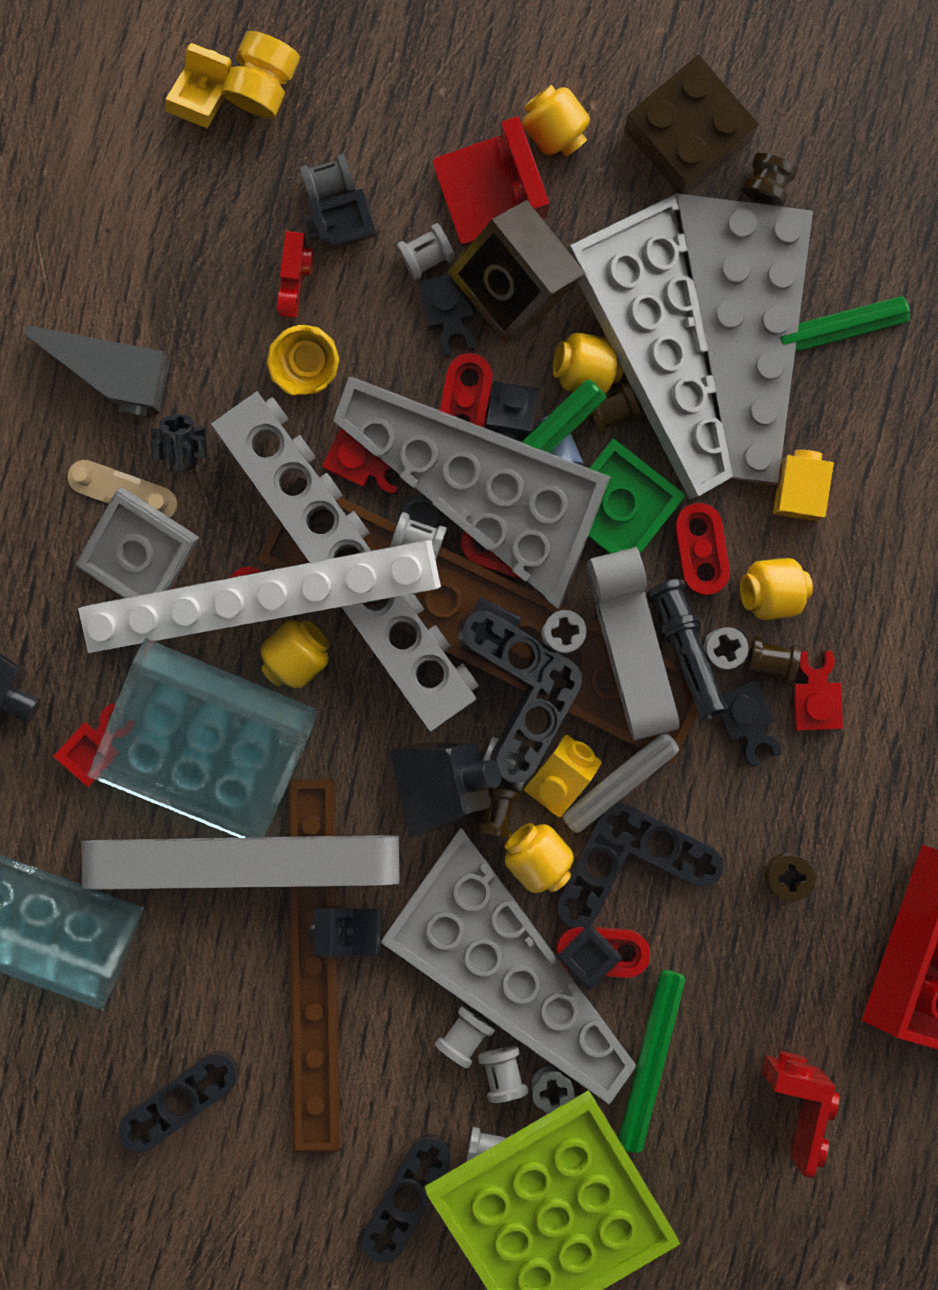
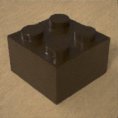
(690, 126)
(515, 271)

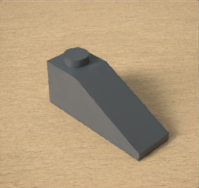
(120, 372)

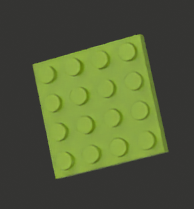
(554, 1206)

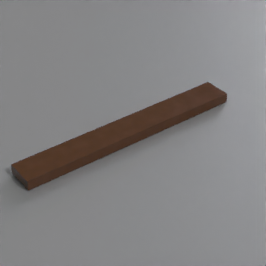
(313, 985)

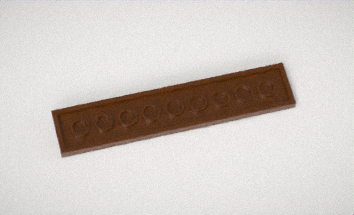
(460, 590)

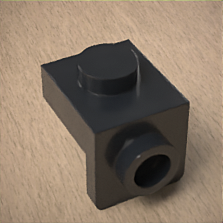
(340, 220)
(512, 410)
(346, 931)

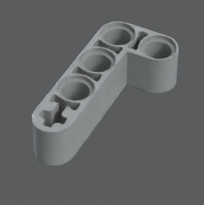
(632, 643)

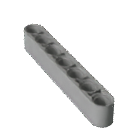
(240, 862)

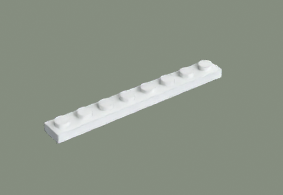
(261, 596)

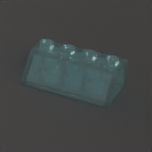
(62, 933)

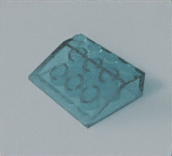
(202, 741)

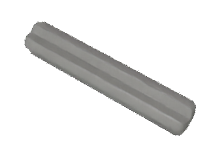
(620, 782)

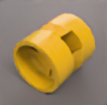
(263, 69)

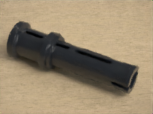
(682, 629)

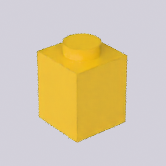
(803, 486)

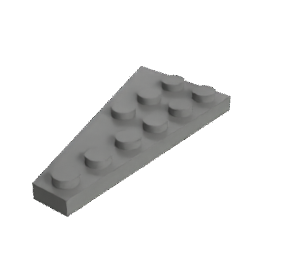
(749, 294)
(656, 327)
(500, 491)
(489, 954)

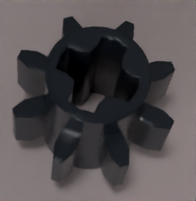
(178, 443)

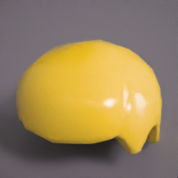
(302, 360)

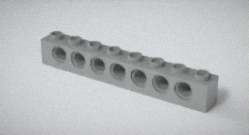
(240, 432)

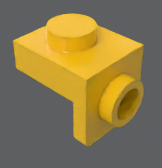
(198, 88)
(563, 775)

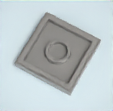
(136, 547)

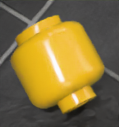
(556, 121)
(586, 358)
(775, 588)
(294, 654)
(538, 858)

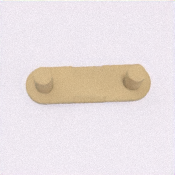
(102, 482)

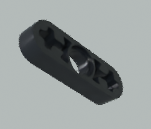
(144, 1111)
(378, 1221)

